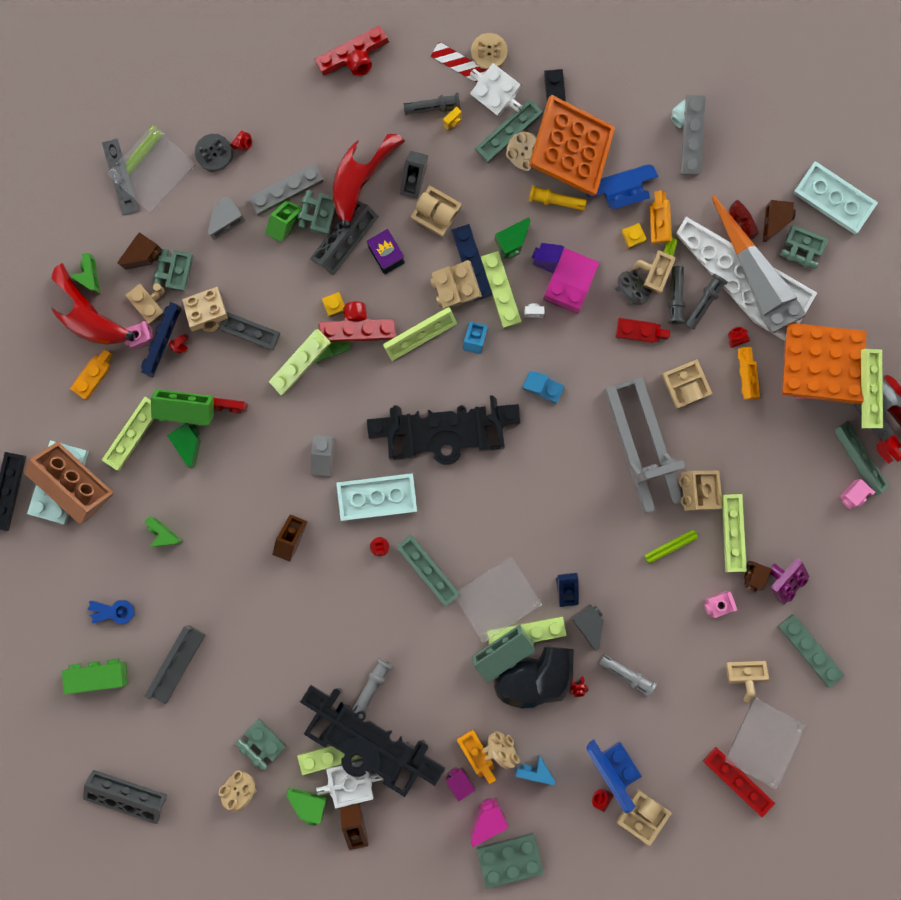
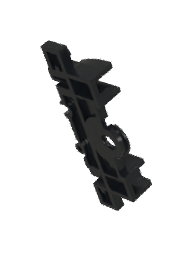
(443, 428)
(368, 740)

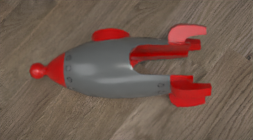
(889, 442)

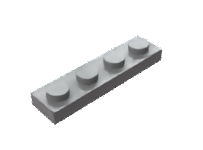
(693, 134)
(286, 189)

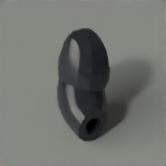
(537, 680)

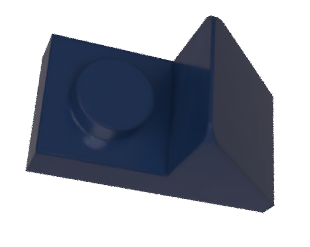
(568, 589)

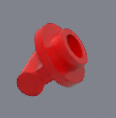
(242, 141)
(738, 336)
(178, 344)
(602, 799)

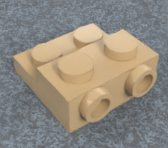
(455, 285)
(701, 490)

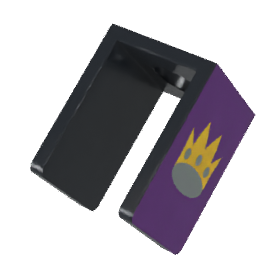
(386, 251)

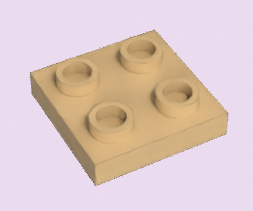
(205, 310)
(686, 384)
(645, 819)

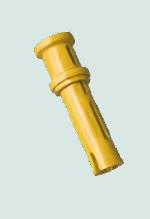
(548, 196)

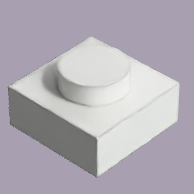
(534, 311)

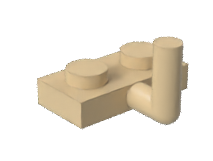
(657, 271)
(146, 303)
(747, 673)

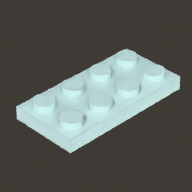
(835, 198)
(376, 497)
(44, 506)

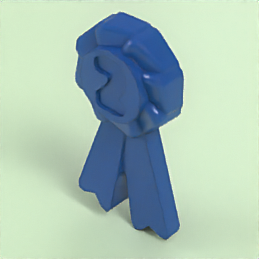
(120, 611)

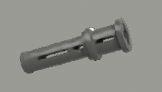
(441, 103)
(710, 293)
(677, 304)

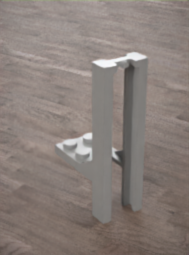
(638, 474)

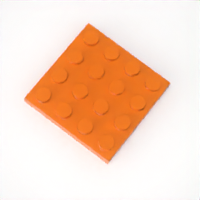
(572, 145)
(823, 363)

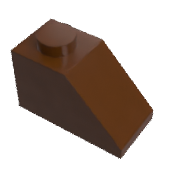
(777, 217)
(140, 253)
(289, 538)
(353, 826)

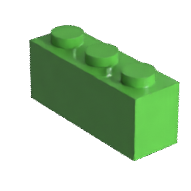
(182, 407)
(94, 676)

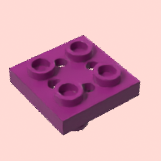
(788, 581)

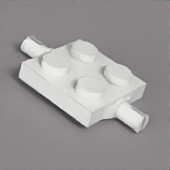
(496, 90)
(347, 788)

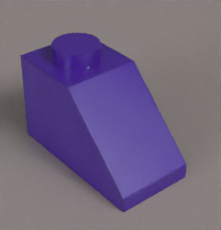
(547, 256)

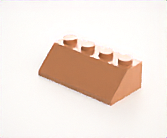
(68, 482)

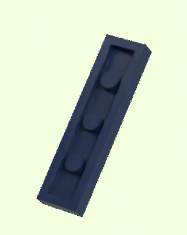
(468, 251)
(163, 333)

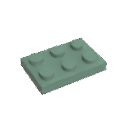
(510, 860)

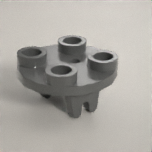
(205, 156)
(632, 288)

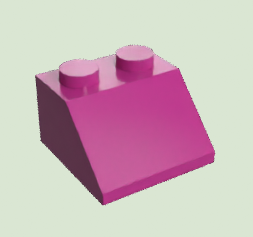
(488, 821)

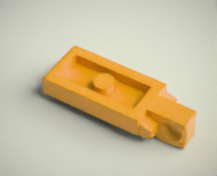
(660, 219)
(748, 374)
(92, 375)
(473, 750)

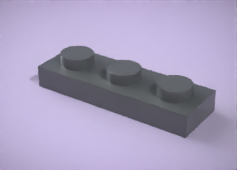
(250, 331)

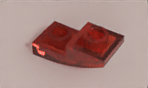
(742, 215)

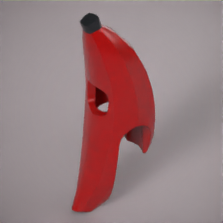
(353, 176)
(84, 318)

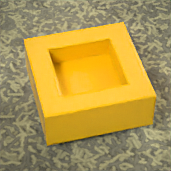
(453, 119)
(633, 235)
(333, 304)

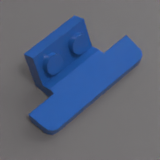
(626, 186)
(616, 770)

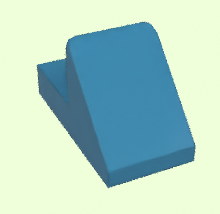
(475, 337)
(543, 386)
(540, 774)

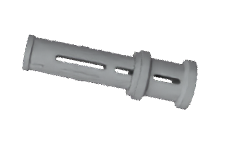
(376, 679)
(634, 679)

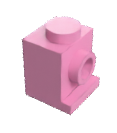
(145, 335)
(856, 494)
(712, 604)

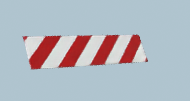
(456, 61)

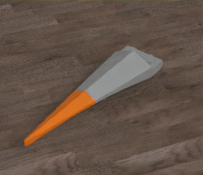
(772, 295)

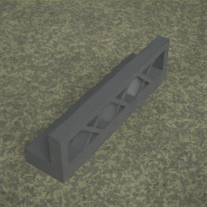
(346, 239)
(175, 664)
(124, 794)

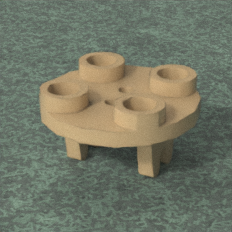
(480, 50)
(517, 145)
(502, 750)
(237, 791)

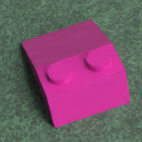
(571, 281)

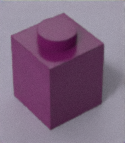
(459, 783)

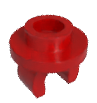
(379, 546)
(578, 690)

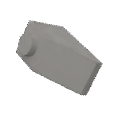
(224, 218)
(322, 455)

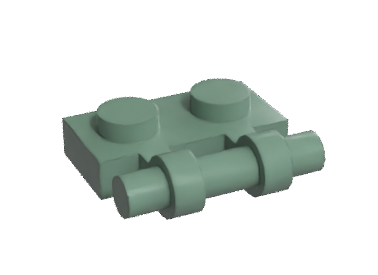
(322, 215)
(805, 241)
(178, 272)
(265, 740)

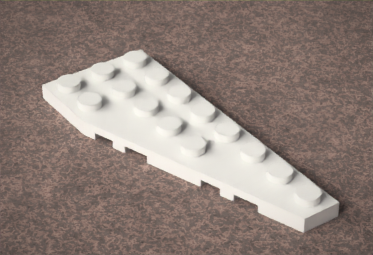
(720, 258)

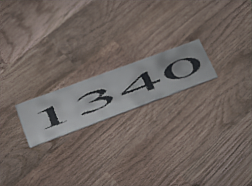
(113, 155)

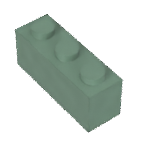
(503, 653)

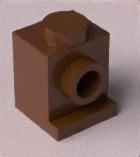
(756, 576)

